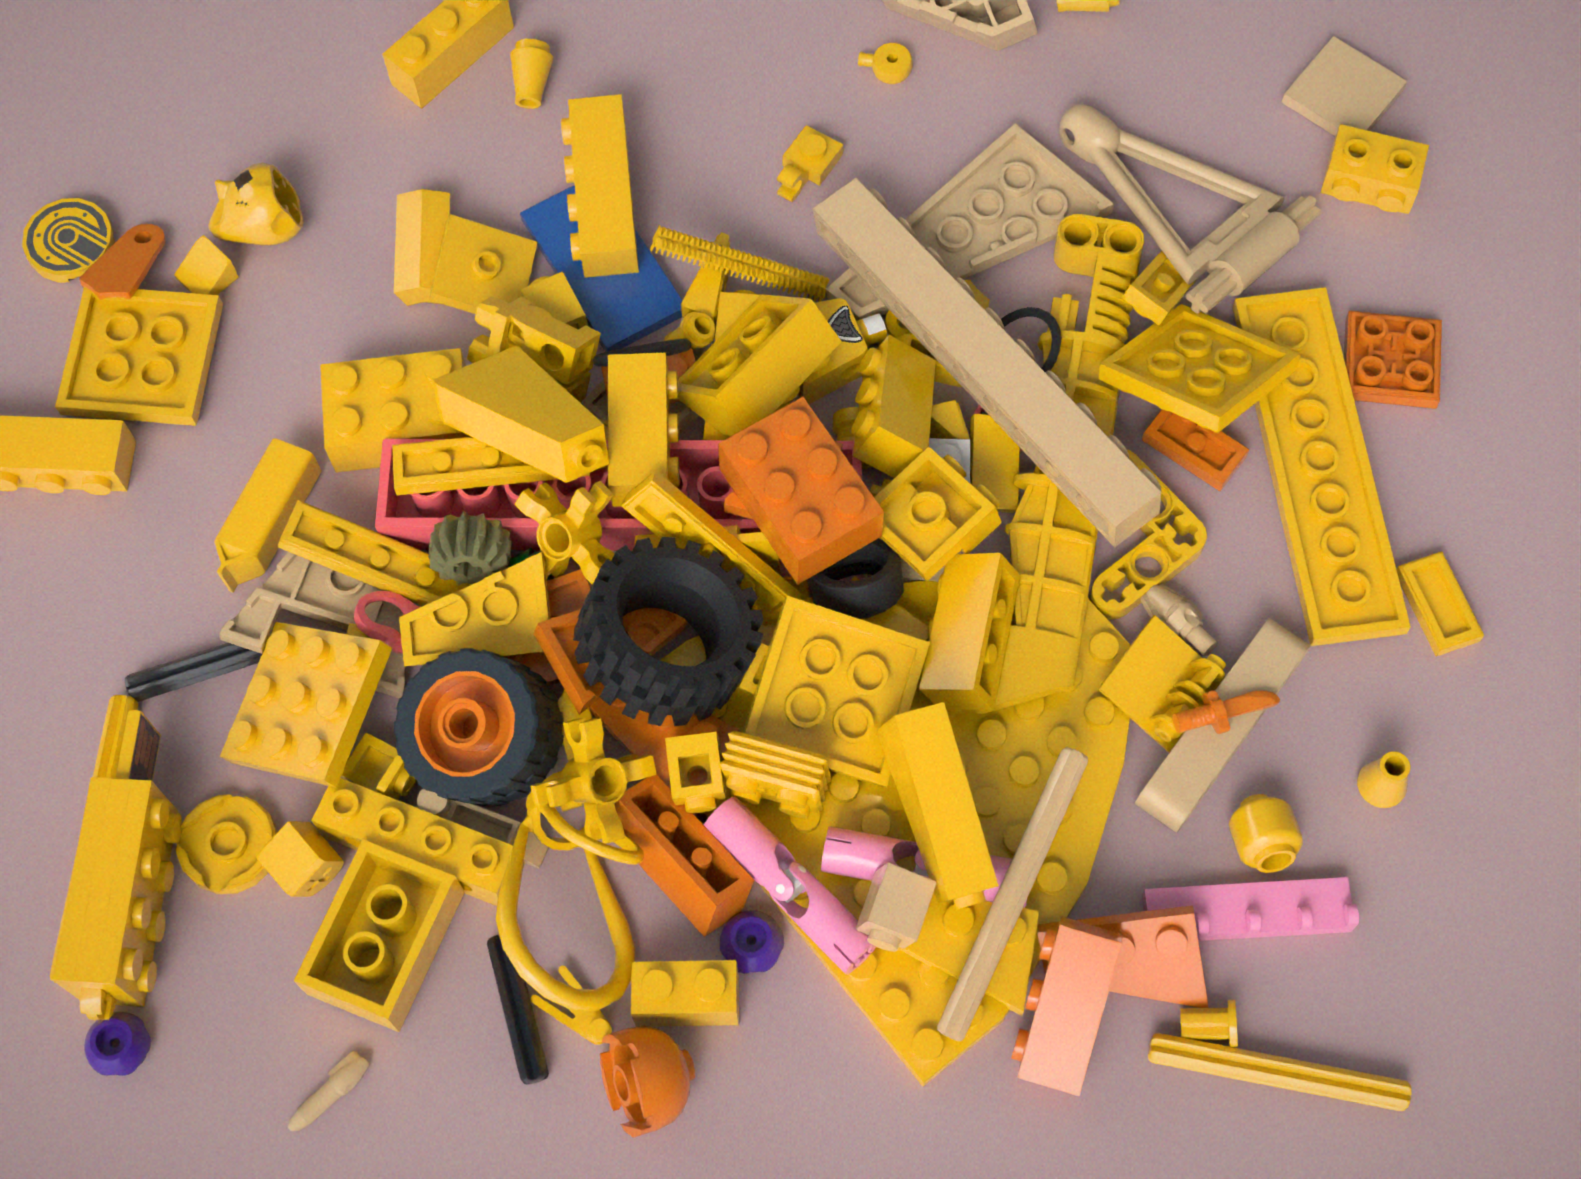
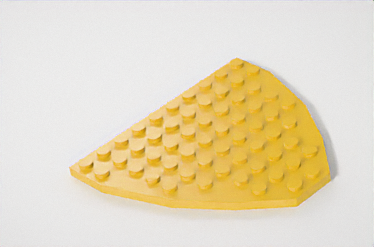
(1007, 768)

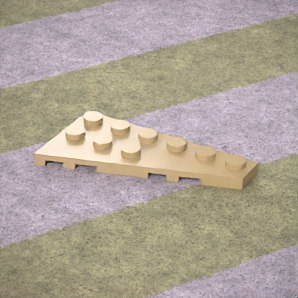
(990, 213)

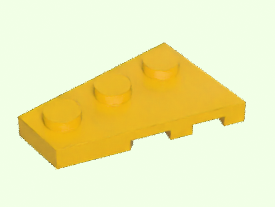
(488, 615)
(950, 936)

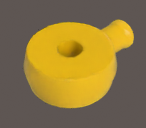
(889, 62)

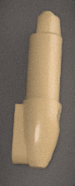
(341, 1081)

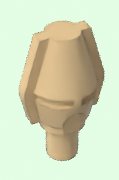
(1179, 615)

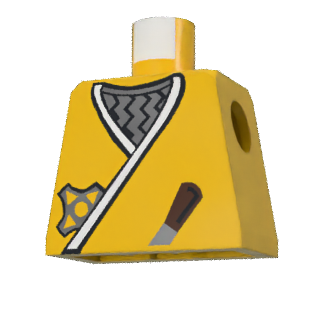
(848, 355)

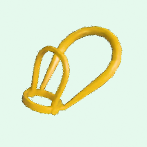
(616, 921)

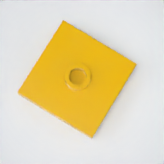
(480, 264)

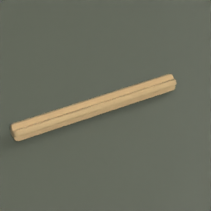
(1012, 894)

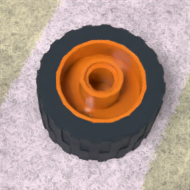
(478, 727)

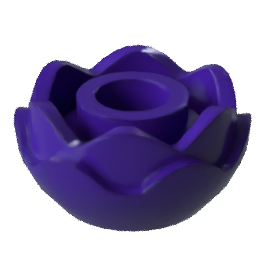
(755, 957)
(130, 1053)

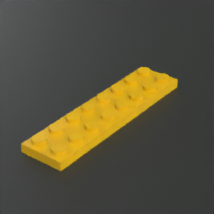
(1324, 476)

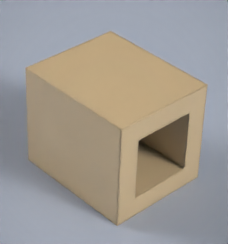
(895, 907)

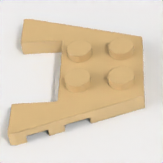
(317, 594)

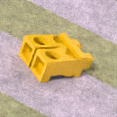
(552, 344)

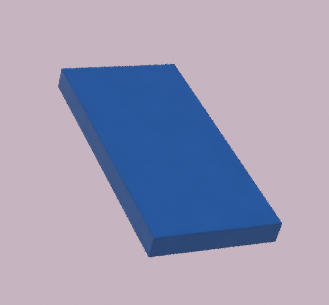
(615, 305)

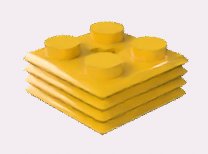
(775, 772)

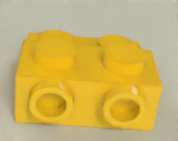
(935, 513)

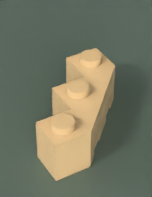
(985, 22)

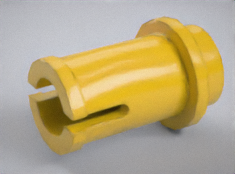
(696, 328)

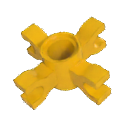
(570, 531)
(576, 779)

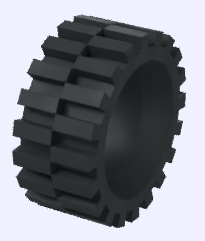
(683, 585)

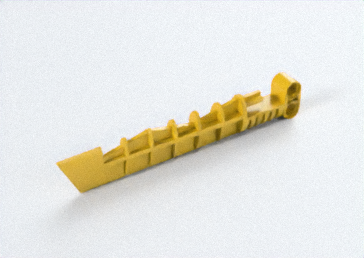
(1048, 534)

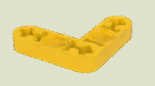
(1157, 545)

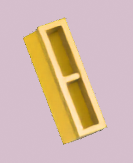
(418, 241)

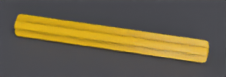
(1280, 1071)

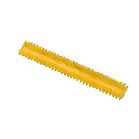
(739, 262)

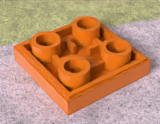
(1393, 358)

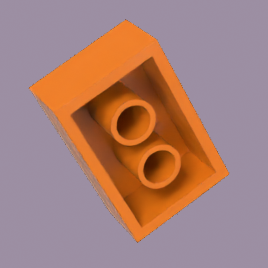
(800, 490)

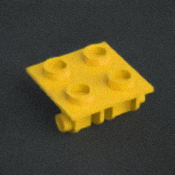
(1159, 679)

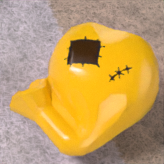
(256, 207)

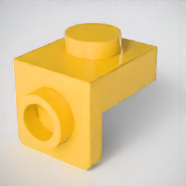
(378, 768)

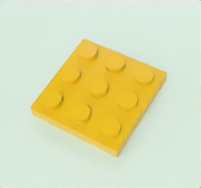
(140, 357)
(1199, 367)
(834, 686)
(306, 703)

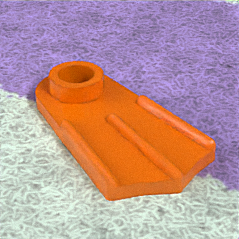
(125, 263)

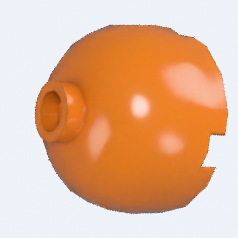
(647, 1077)

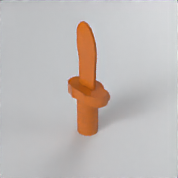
(1217, 711)

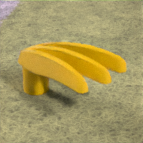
(587, 1023)

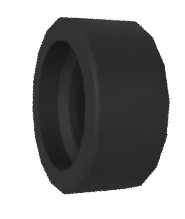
(864, 596)

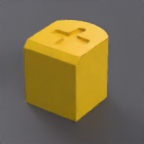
(300, 859)

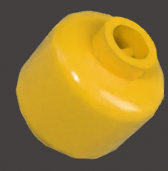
(1265, 833)

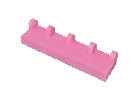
(1263, 907)

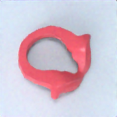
(377, 631)

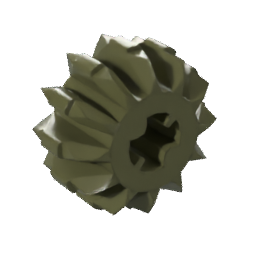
(469, 548)

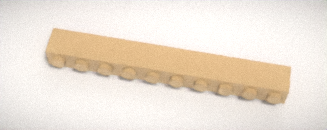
(988, 363)

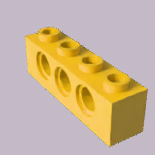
(360, 813)

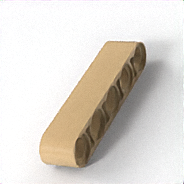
(1202, 752)

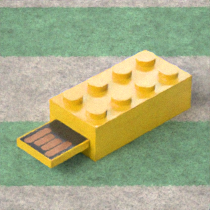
(119, 881)

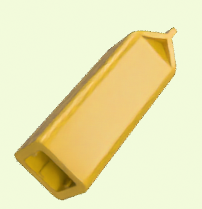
(262, 511)

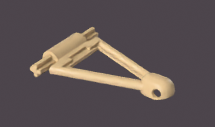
(1235, 250)

